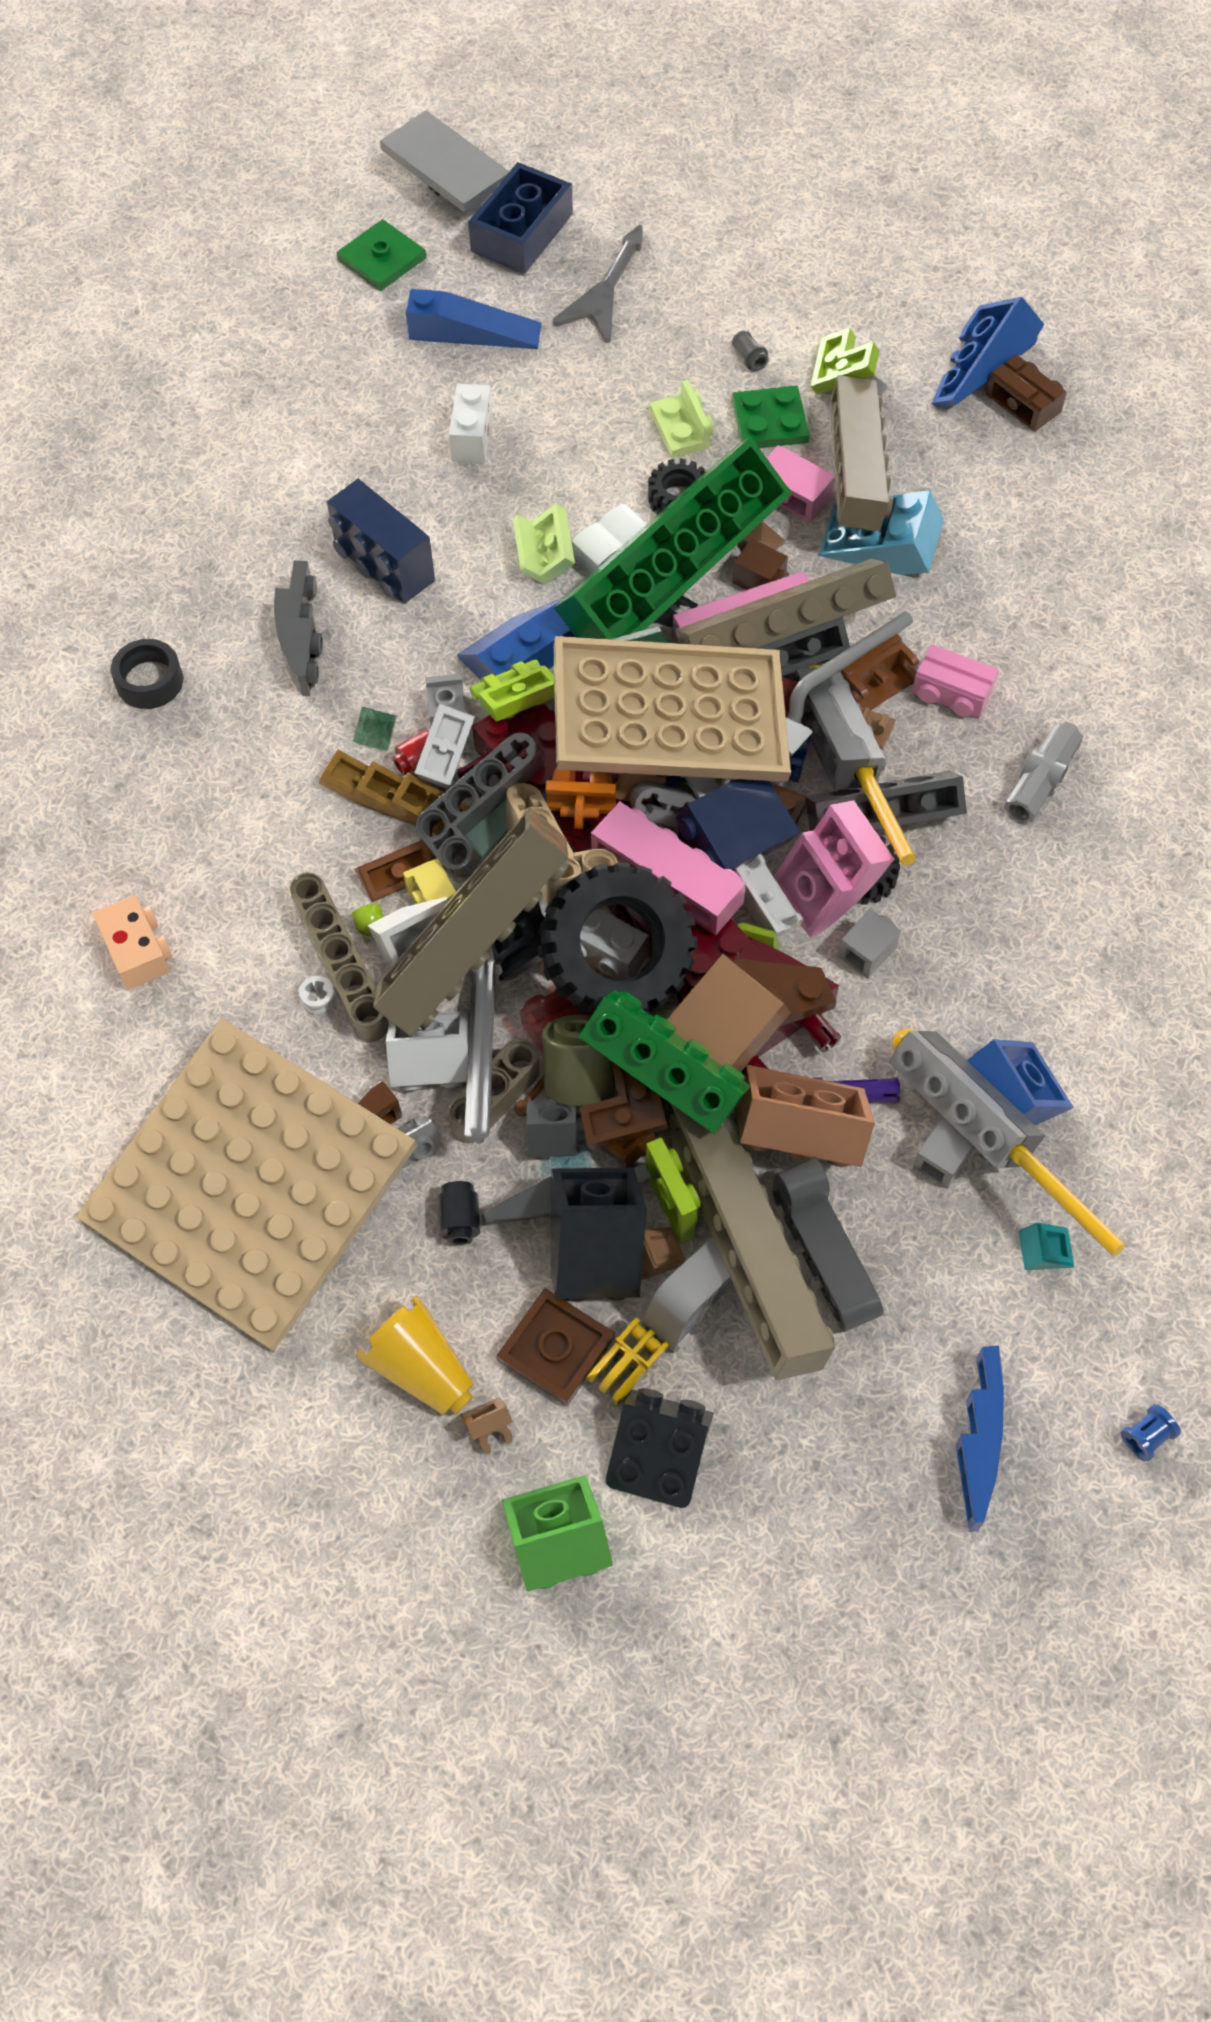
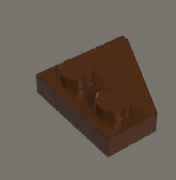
(797, 986)

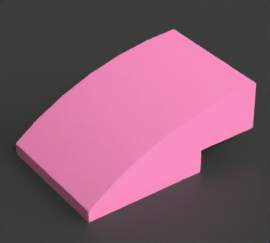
(832, 866)

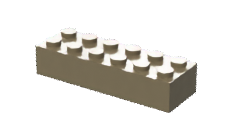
(472, 923)

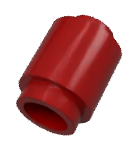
(409, 753)

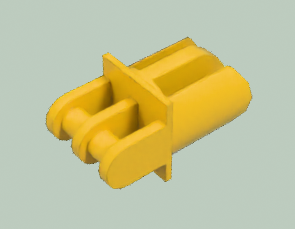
(629, 1358)

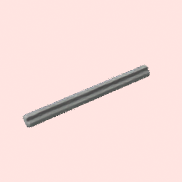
(480, 1053)

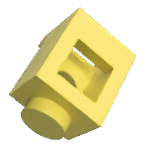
(428, 882)

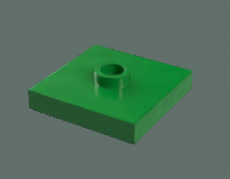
(381, 254)

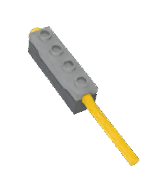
(850, 750)
(985, 1118)

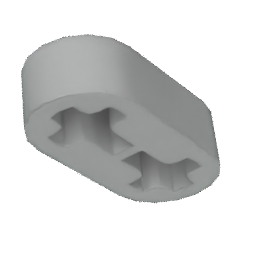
(666, 795)

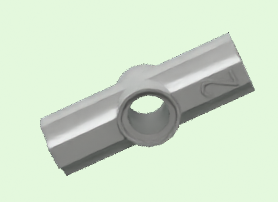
(1043, 772)

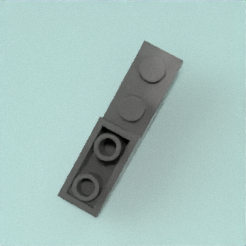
(297, 627)

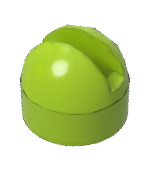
(366, 915)

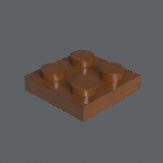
(555, 1346)

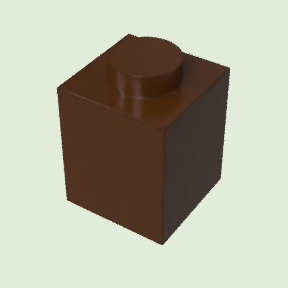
(759, 566)

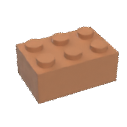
(804, 1117)

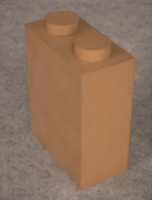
(729, 1014)

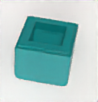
(1046, 1247)

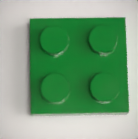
(771, 416)

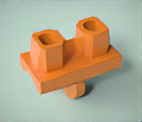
(581, 798)

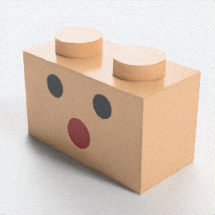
(131, 942)

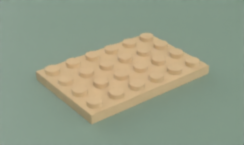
(669, 709)

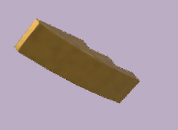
(381, 789)

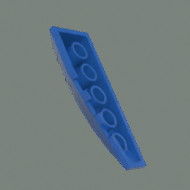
(517, 640)

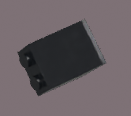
(596, 1233)

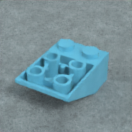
(904, 541)

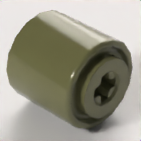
(572, 1068)

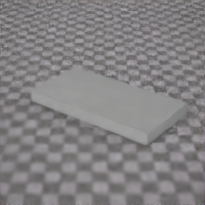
(444, 160)

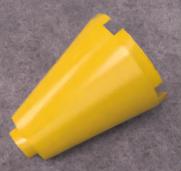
(419, 1359)

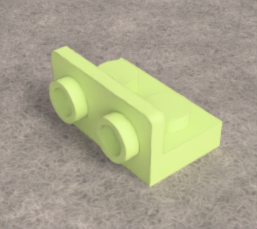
(683, 422)

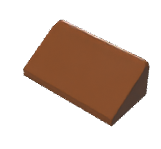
(386, 875)

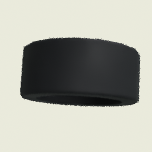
(151, 695)

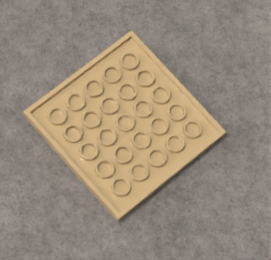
(248, 1183)

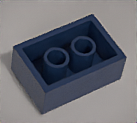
(521, 217)
(380, 541)

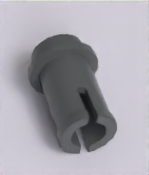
(754, 355)

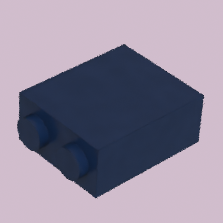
(737, 823)

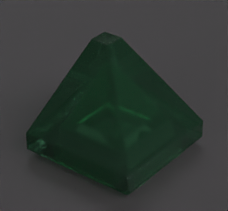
(375, 726)

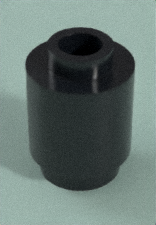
(458, 1212)

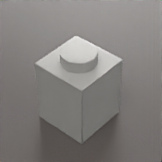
(869, 943)
(943, 1154)

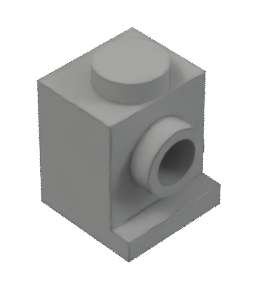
(445, 691)

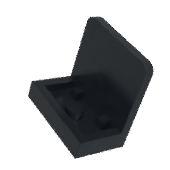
(658, 1447)

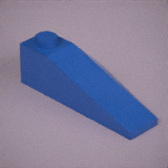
(460, 320)
(991, 339)

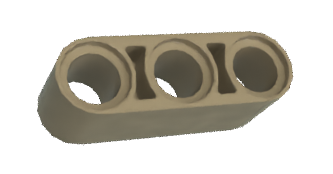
(504, 1076)

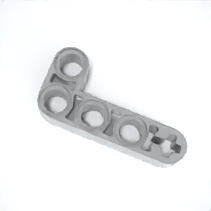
(688, 1295)

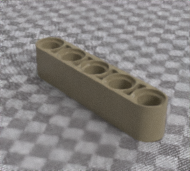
(333, 942)

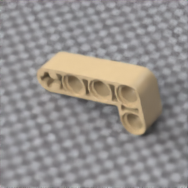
(525, 796)

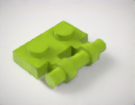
(515, 689)

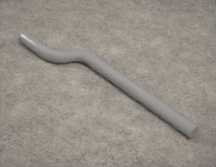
(842, 660)

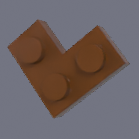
(629, 1116)

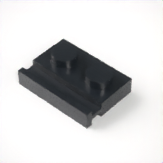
(520, 948)

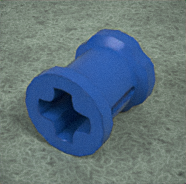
(1150, 1432)

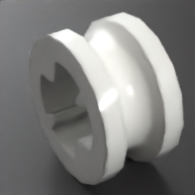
(318, 1006)

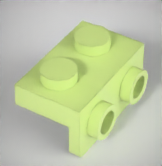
(544, 544)

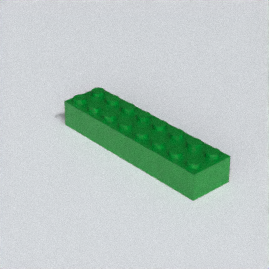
(676, 547)

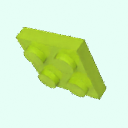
(675, 1197)

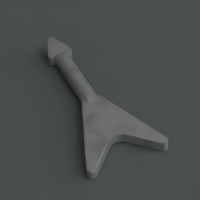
(599, 300)

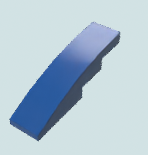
(980, 1451)

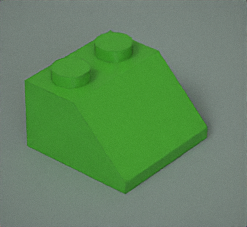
(557, 1533)

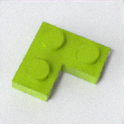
(839, 357)

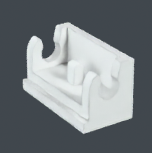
(444, 747)
(766, 899)

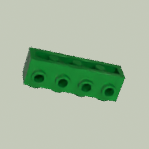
(664, 1060)

